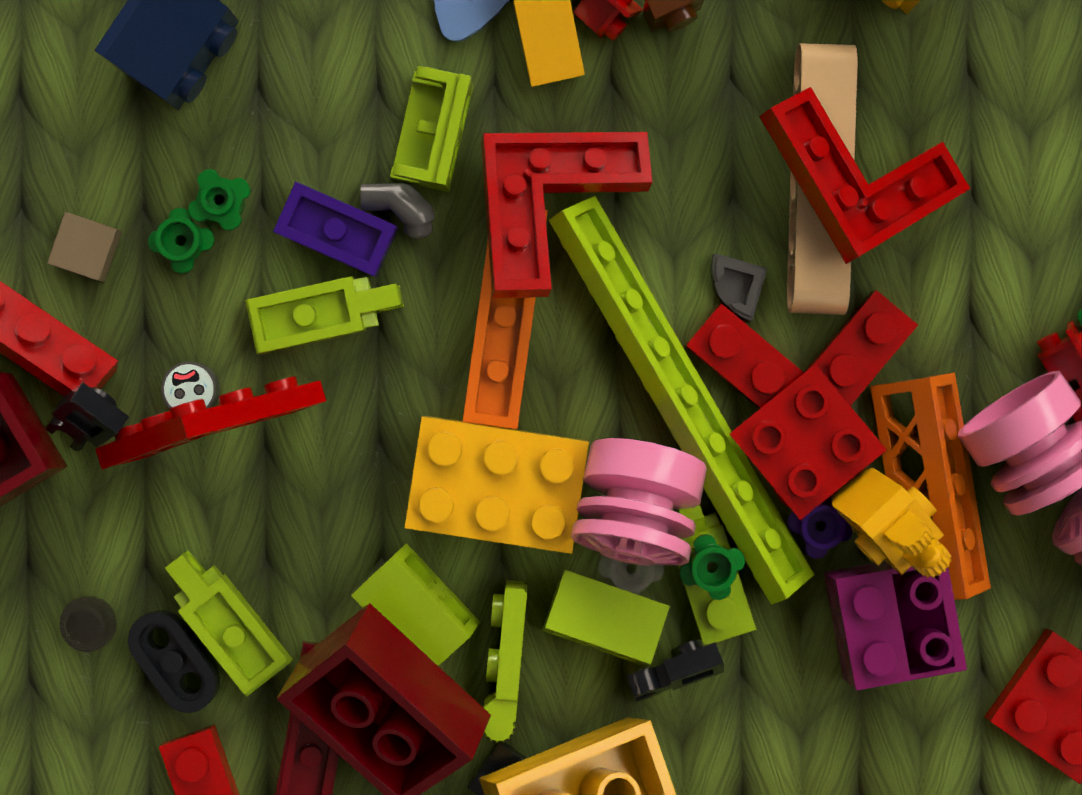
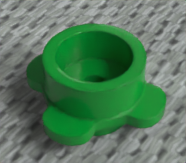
(229, 212)
(165, 240)
(716, 582)

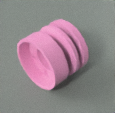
(1032, 438)
(641, 490)

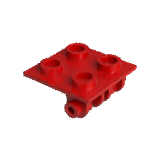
(807, 442)

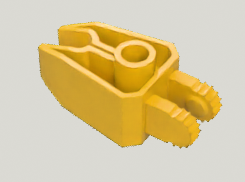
(892, 523)

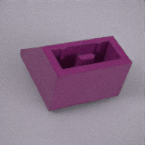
(893, 625)

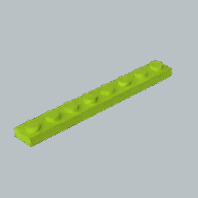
(682, 398)

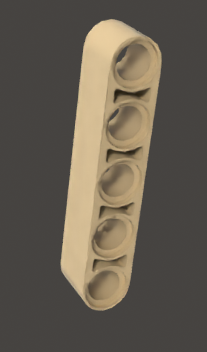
(815, 270)

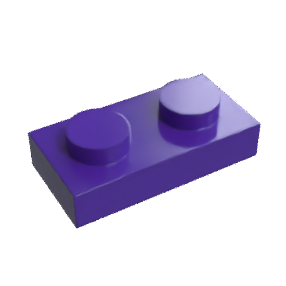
(335, 229)

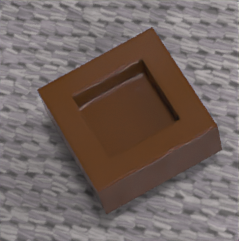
(671, 13)

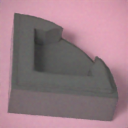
(737, 284)

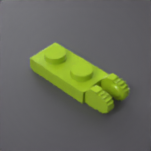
(505, 663)

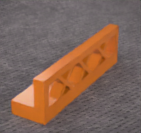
(945, 471)

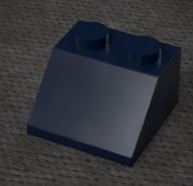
(169, 44)

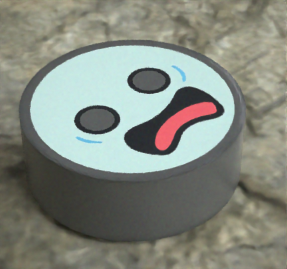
(188, 383)

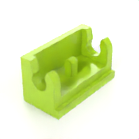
(432, 128)
(418, 604)
(606, 618)

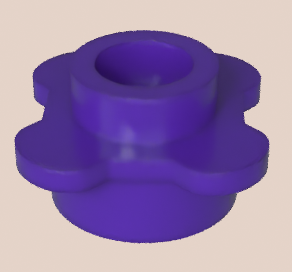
(816, 541)

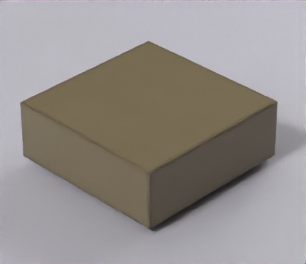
(84, 247)

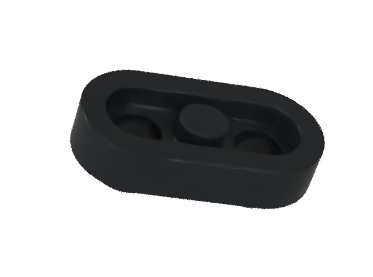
(170, 663)

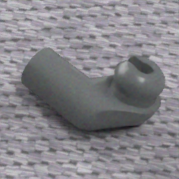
(404, 202)

